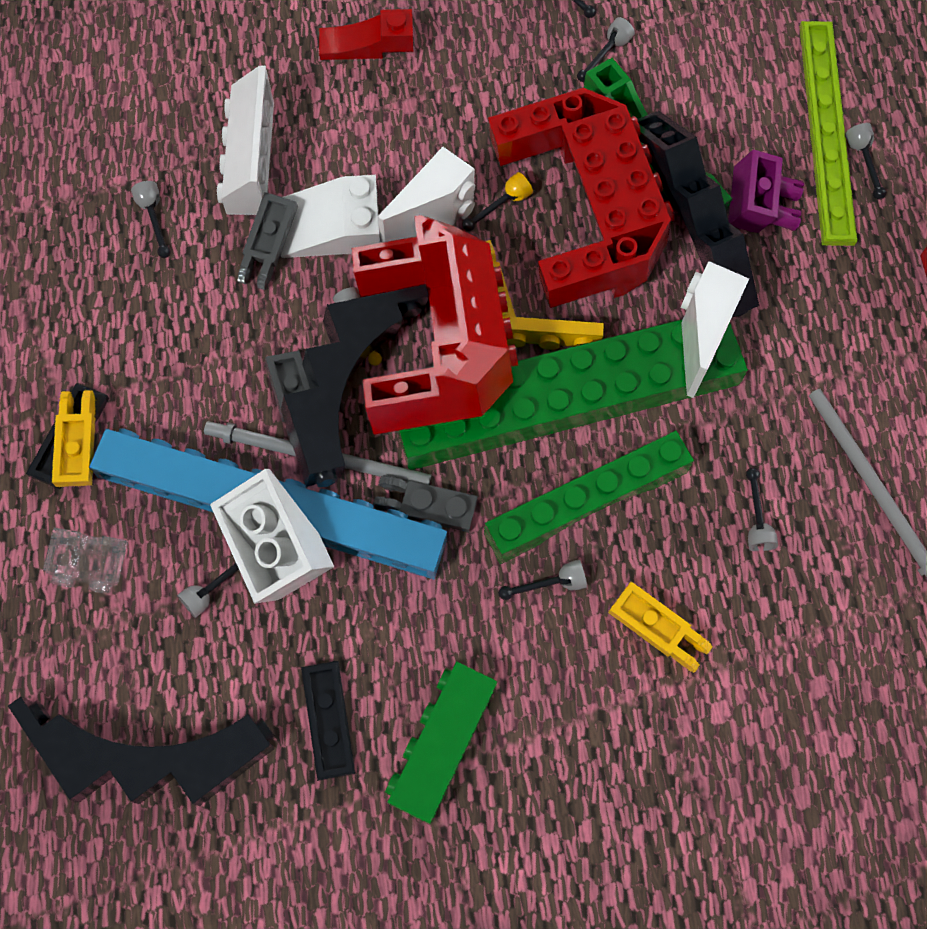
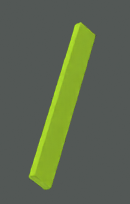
(827, 134)

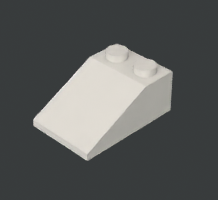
(438, 191)
(334, 217)
(709, 309)
(270, 538)

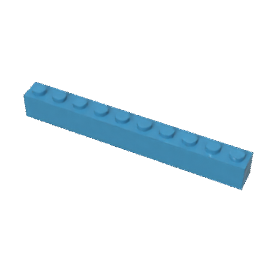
(341, 524)

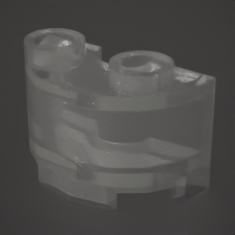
(84, 560)

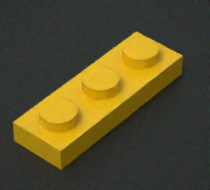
(553, 333)

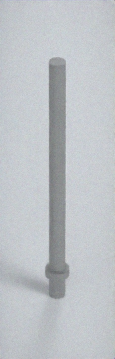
(231, 433)
(871, 479)

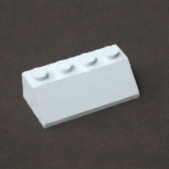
(247, 144)

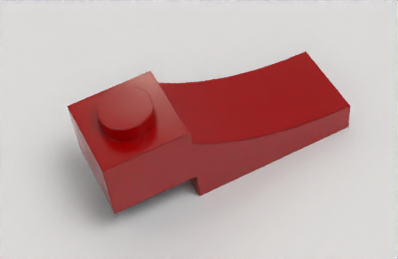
(370, 38)

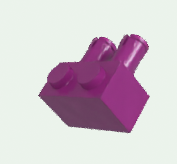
(756, 194)

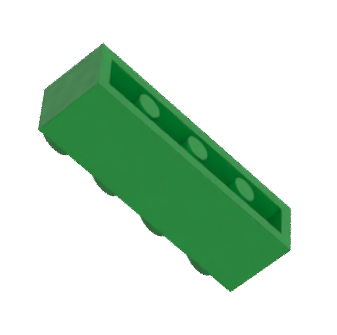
(442, 742)

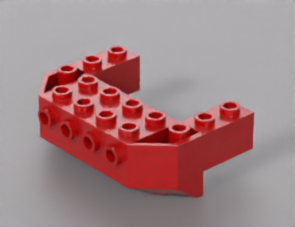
(617, 182)
(467, 322)

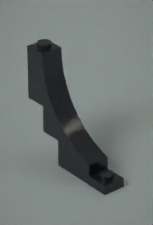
(698, 199)
(354, 332)
(87, 761)

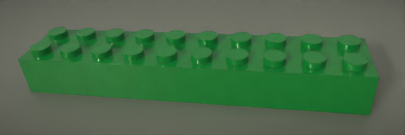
(576, 390)

